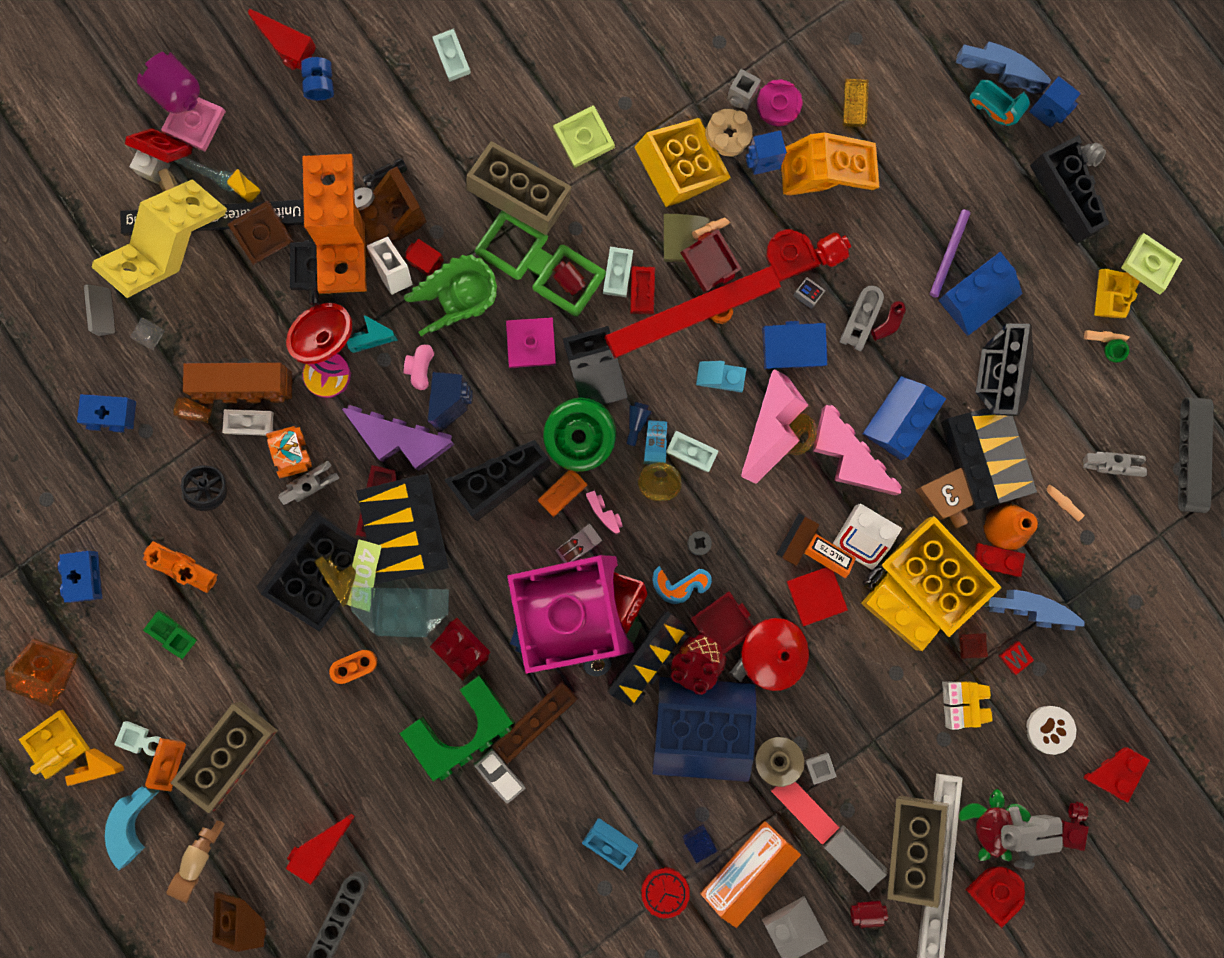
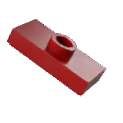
(642, 290)

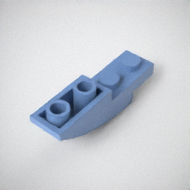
(1013, 67)
(1041, 609)

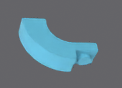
(120, 831)

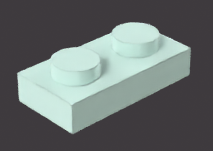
(451, 55)
(618, 272)
(692, 451)

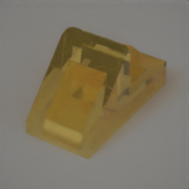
(339, 583)

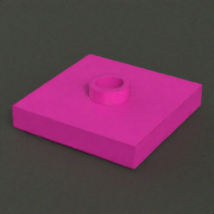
(530, 342)

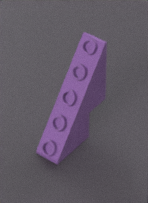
(389, 437)

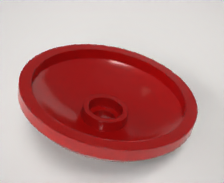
(319, 333)
(763, 654)

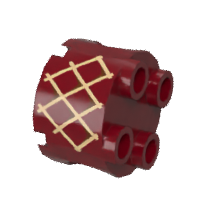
(698, 664)

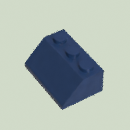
(448, 399)

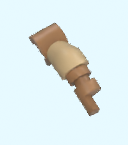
(193, 863)

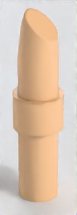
(711, 227)
(1104, 336)
(1065, 503)

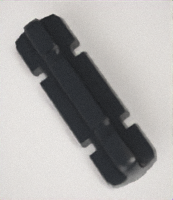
(371, 179)

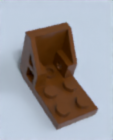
(392, 212)

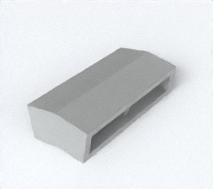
(855, 858)

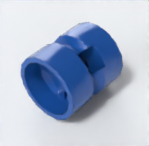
(317, 78)

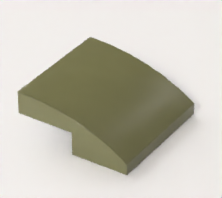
(678, 234)

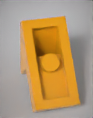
(98, 766)

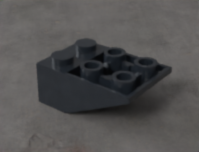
(594, 367)

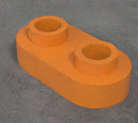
(354, 666)

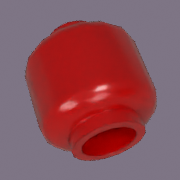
(833, 249)

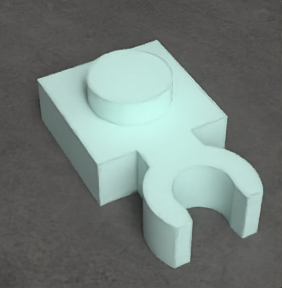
(134, 738)

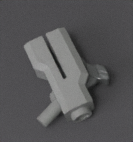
(1030, 837)

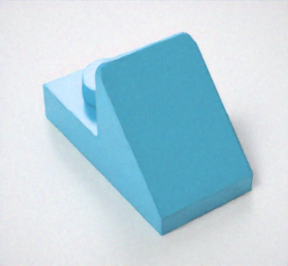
(721, 376)

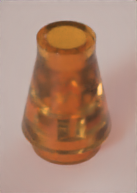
(190, 410)

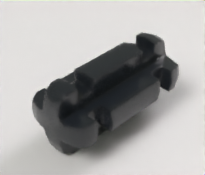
(874, 577)

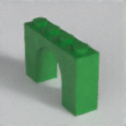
(440, 758)

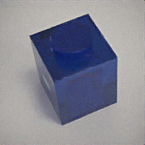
(699, 843)

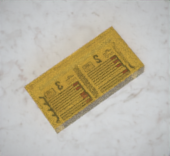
(855, 102)

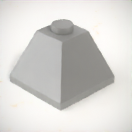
(794, 929)

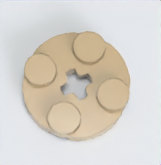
(721, 141)

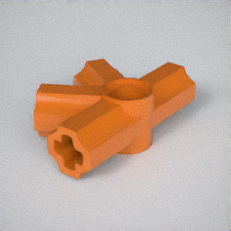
(179, 567)

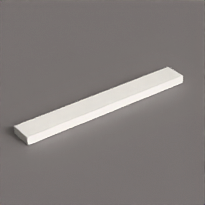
(934, 920)

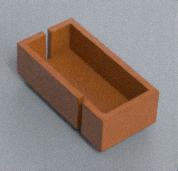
(237, 382)

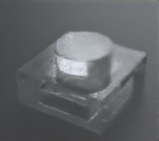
(147, 333)

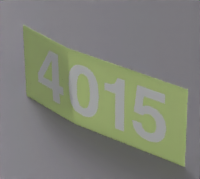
(365, 564)

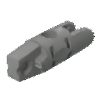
(1115, 463)
(297, 489)

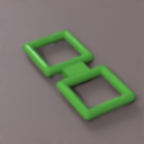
(541, 264)

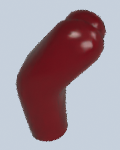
(892, 323)

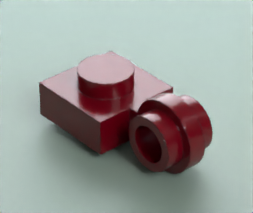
(1073, 833)

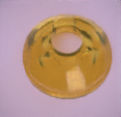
(799, 425)
(659, 488)

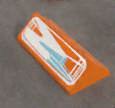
(750, 874)

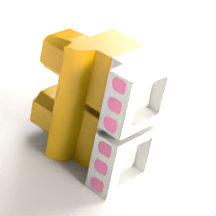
(966, 715)

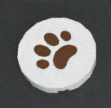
(1051, 729)

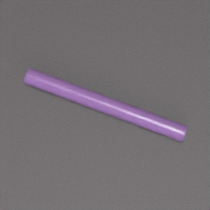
(949, 254)

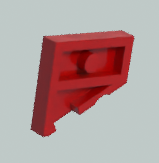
(1119, 774)

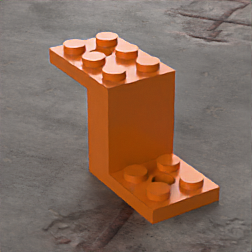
(334, 223)

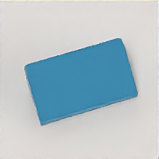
(610, 844)

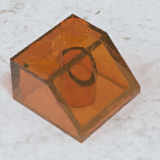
(40, 672)

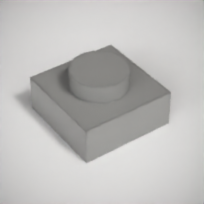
(820, 768)

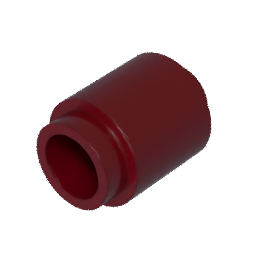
(569, 277)
(868, 914)

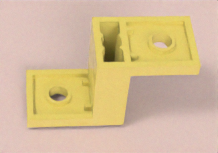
(159, 238)

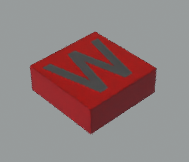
(1016, 658)

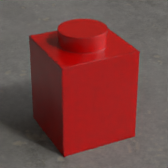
(423, 257)

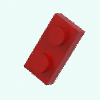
(999, 560)

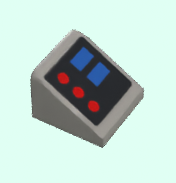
(809, 293)

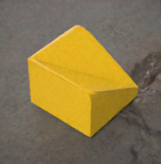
(243, 186)

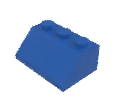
(982, 294)
(904, 417)

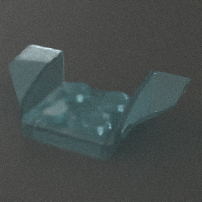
(400, 610)

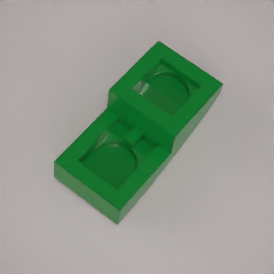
(170, 634)

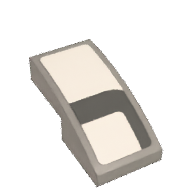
(499, 776)

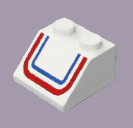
(867, 536)

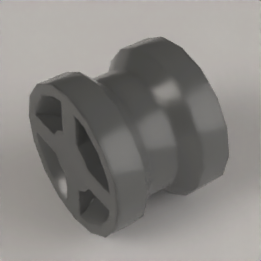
(693, 544)

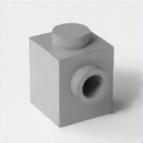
(743, 89)

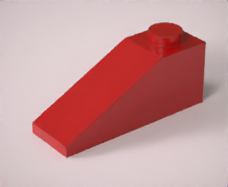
(287, 42)
(313, 855)

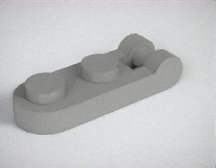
(863, 317)

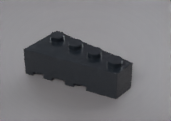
(1071, 188)
(493, 482)

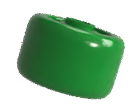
(579, 415)

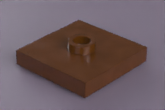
(260, 232)

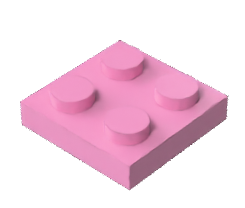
(195, 126)

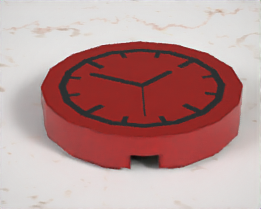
(665, 892)

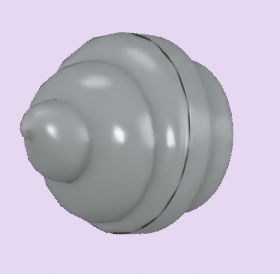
(1094, 153)

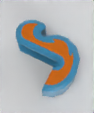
(681, 590)

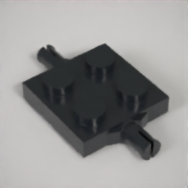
(304, 268)

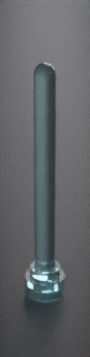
(220, 177)

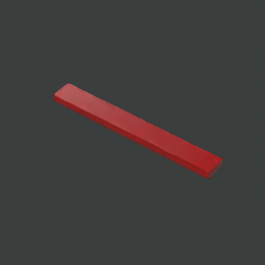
(692, 312)

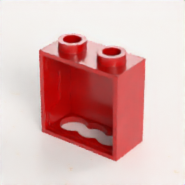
(629, 598)

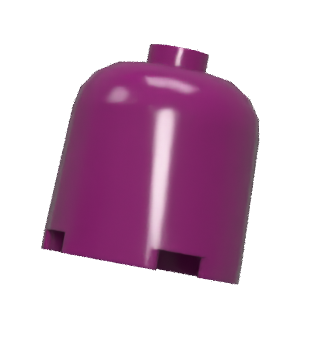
(169, 83)

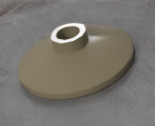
(791, 755)

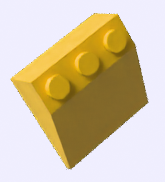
(681, 161)
(901, 613)

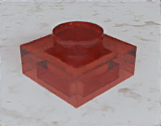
(973, 645)

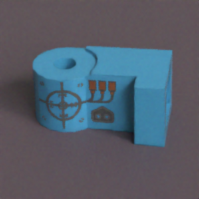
(655, 442)

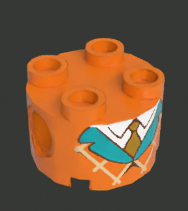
(287, 451)

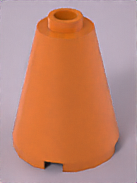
(1009, 526)

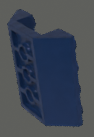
(705, 732)

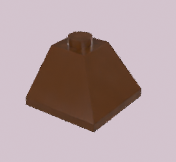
(236, 924)

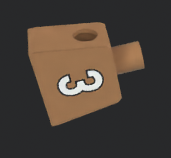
(947, 497)

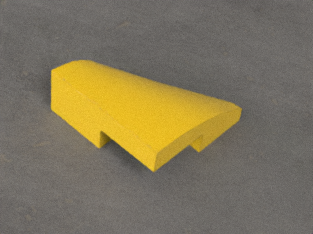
(1115, 293)

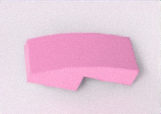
(608, 519)

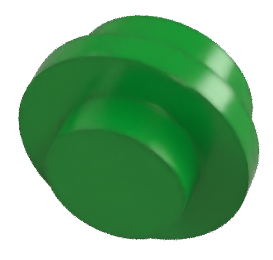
(1116, 350)

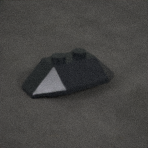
(1006, 370)

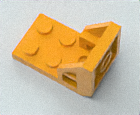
(827, 161)

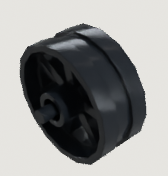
(204, 488)

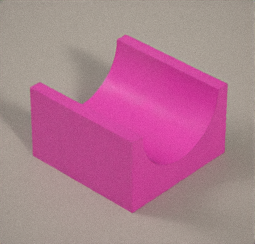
(568, 614)

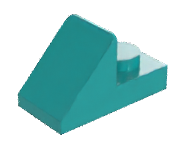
(377, 336)

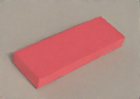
(806, 811)

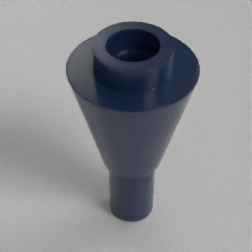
(637, 418)

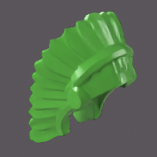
(463, 288)

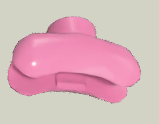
(418, 366)

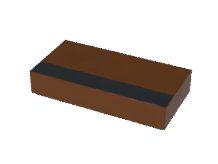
(797, 539)

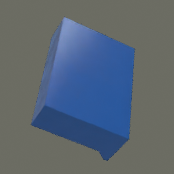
(794, 345)

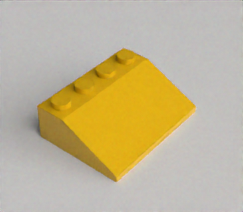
(940, 575)

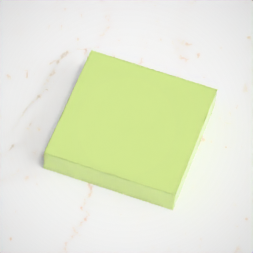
(583, 136)
(1151, 263)

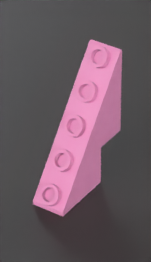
(772, 433)
(855, 462)

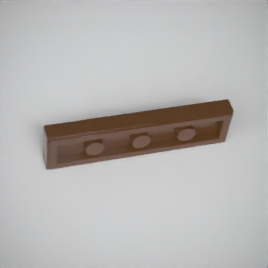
(535, 722)

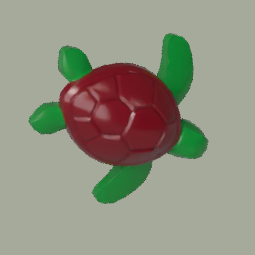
(990, 824)

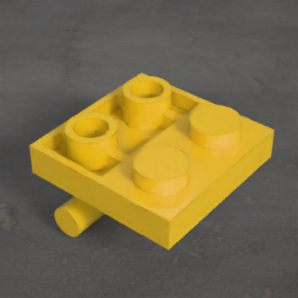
(53, 744)

